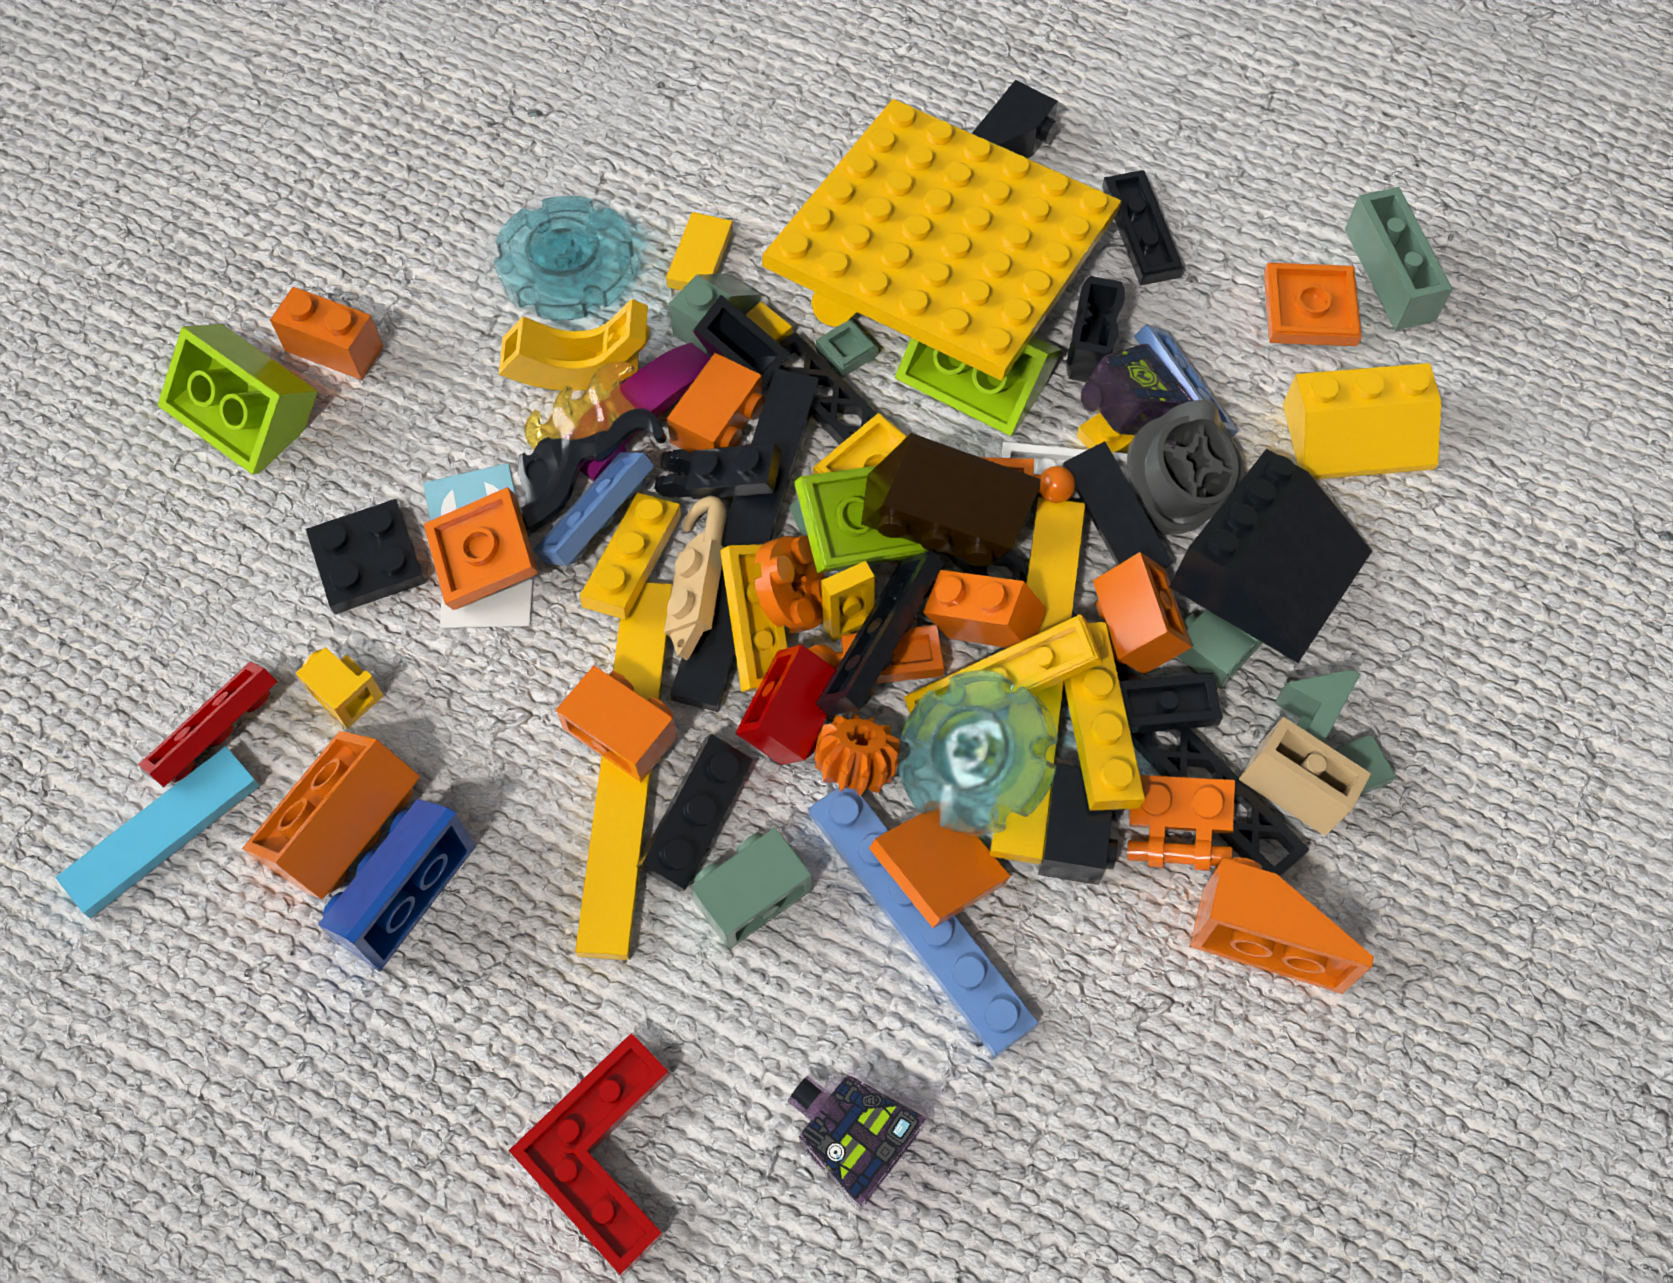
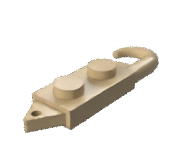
(696, 578)

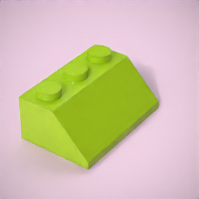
(976, 393)
(235, 395)

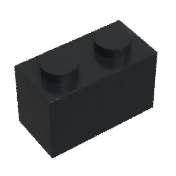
(1076, 838)

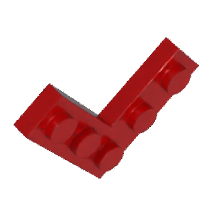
(560, 1148)

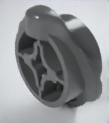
(1170, 476)

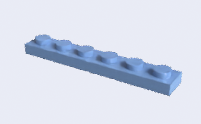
(946, 950)

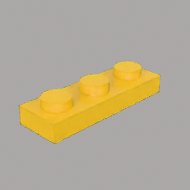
(630, 556)
(753, 633)

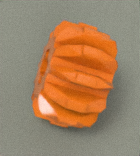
(857, 754)

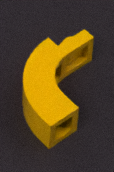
(560, 358)

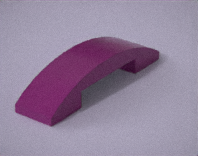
(655, 390)

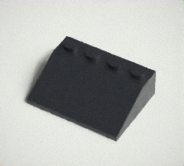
(1274, 557)

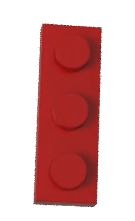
(208, 725)

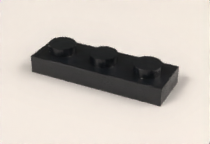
(694, 813)

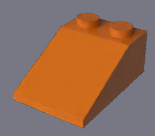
(1272, 927)

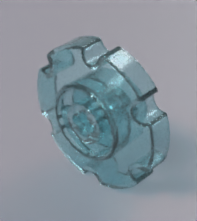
(564, 257)
(978, 753)

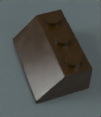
(948, 500)

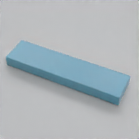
(156, 832)

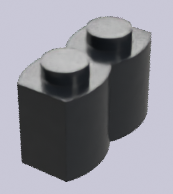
(1094, 326)

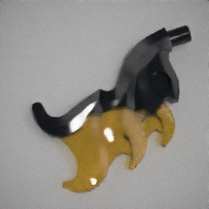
(574, 435)

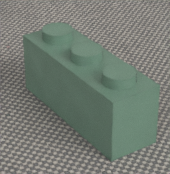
(1398, 258)

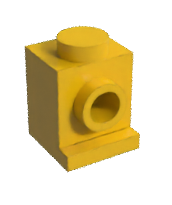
(339, 685)

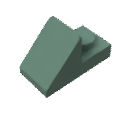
(1318, 700)

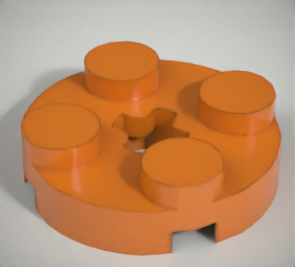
(786, 563)

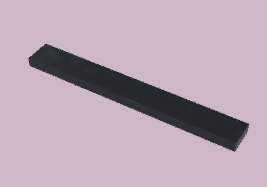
(749, 522)

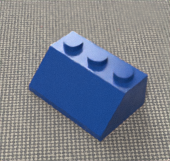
(398, 882)

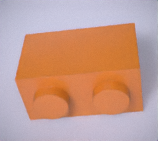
(327, 333)
(716, 406)
(984, 609)
(1141, 614)
(618, 722)

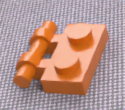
(1185, 806)

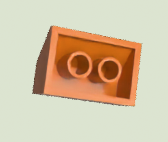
(333, 813)

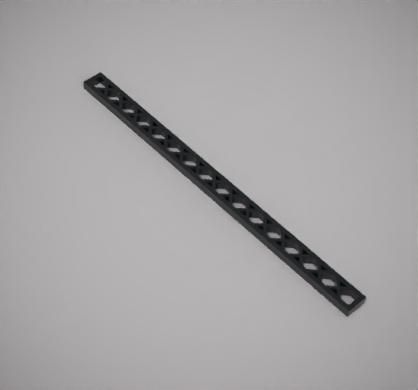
(847, 401)

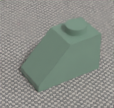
(699, 295)

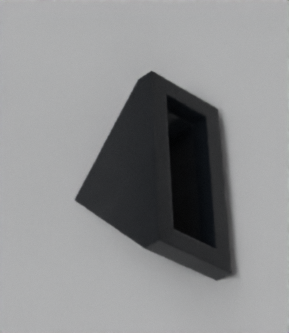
(738, 338)

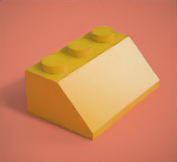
(1365, 420)

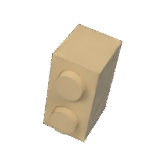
(1305, 776)

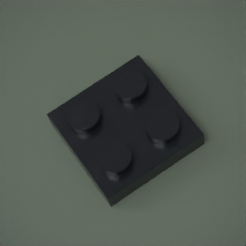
(365, 556)

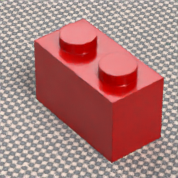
(784, 709)

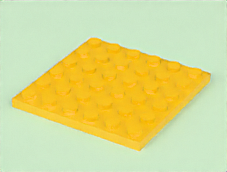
(943, 237)

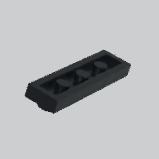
(879, 635)

